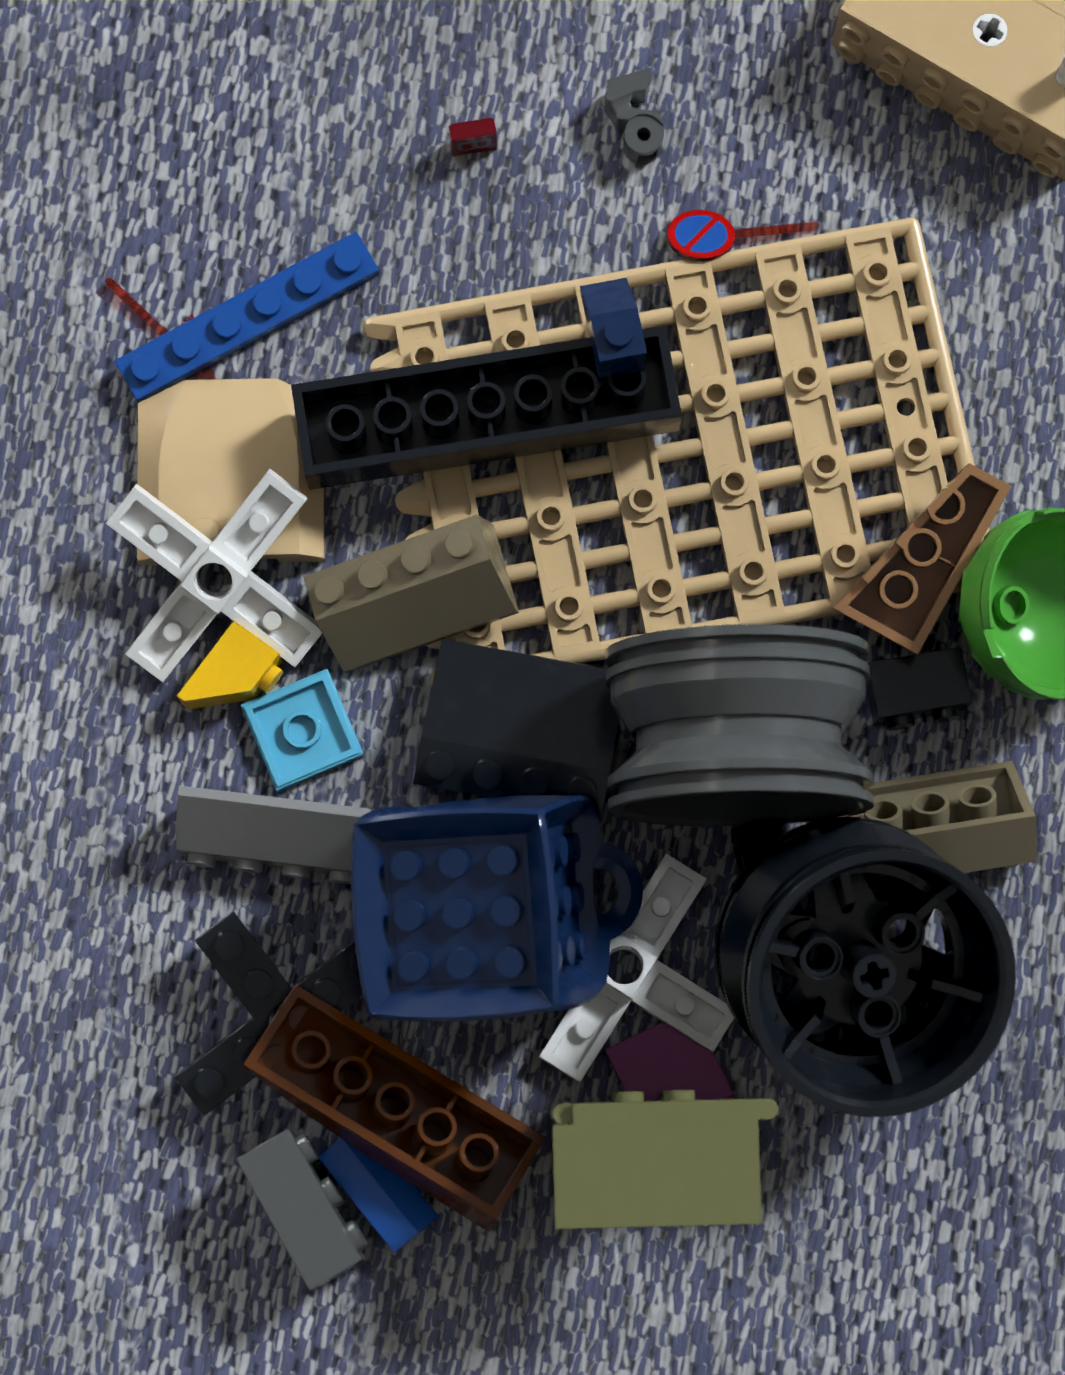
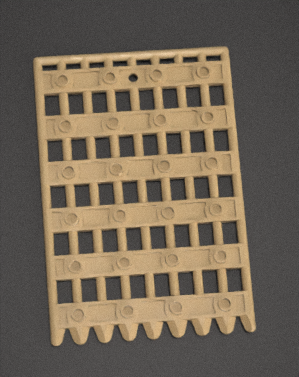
(722, 441)

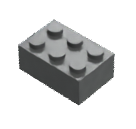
(304, 1208)

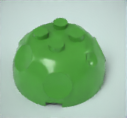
(1017, 603)

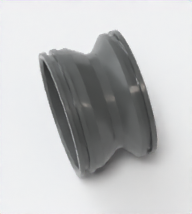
(738, 725)

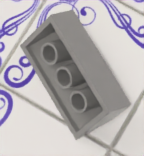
(265, 832)

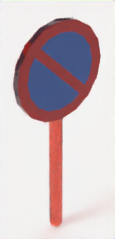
(708, 235)

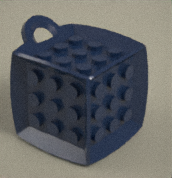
(484, 907)

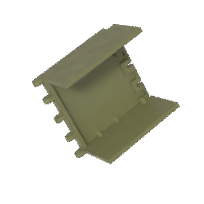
(658, 1161)

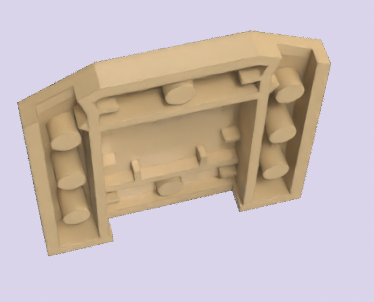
(212, 444)

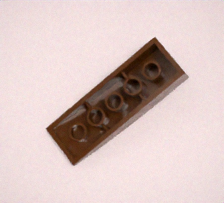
(394, 1107)

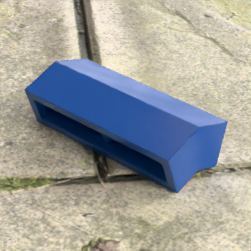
(383, 1197)

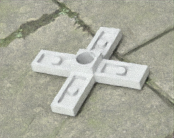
(238, 548)
(656, 990)

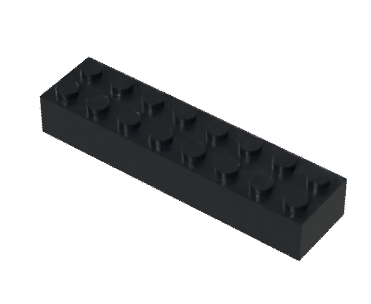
(479, 410)

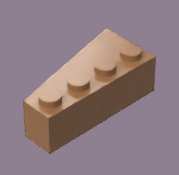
(922, 567)

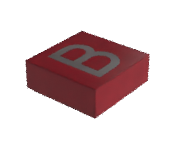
(473, 136)

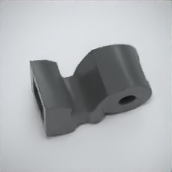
(641, 127)

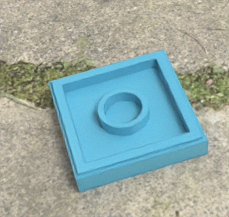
(302, 730)

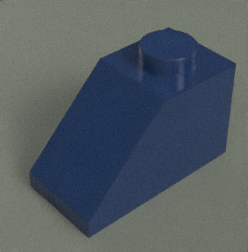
(614, 327)

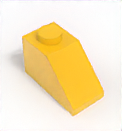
(233, 671)

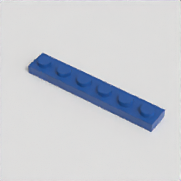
(247, 317)

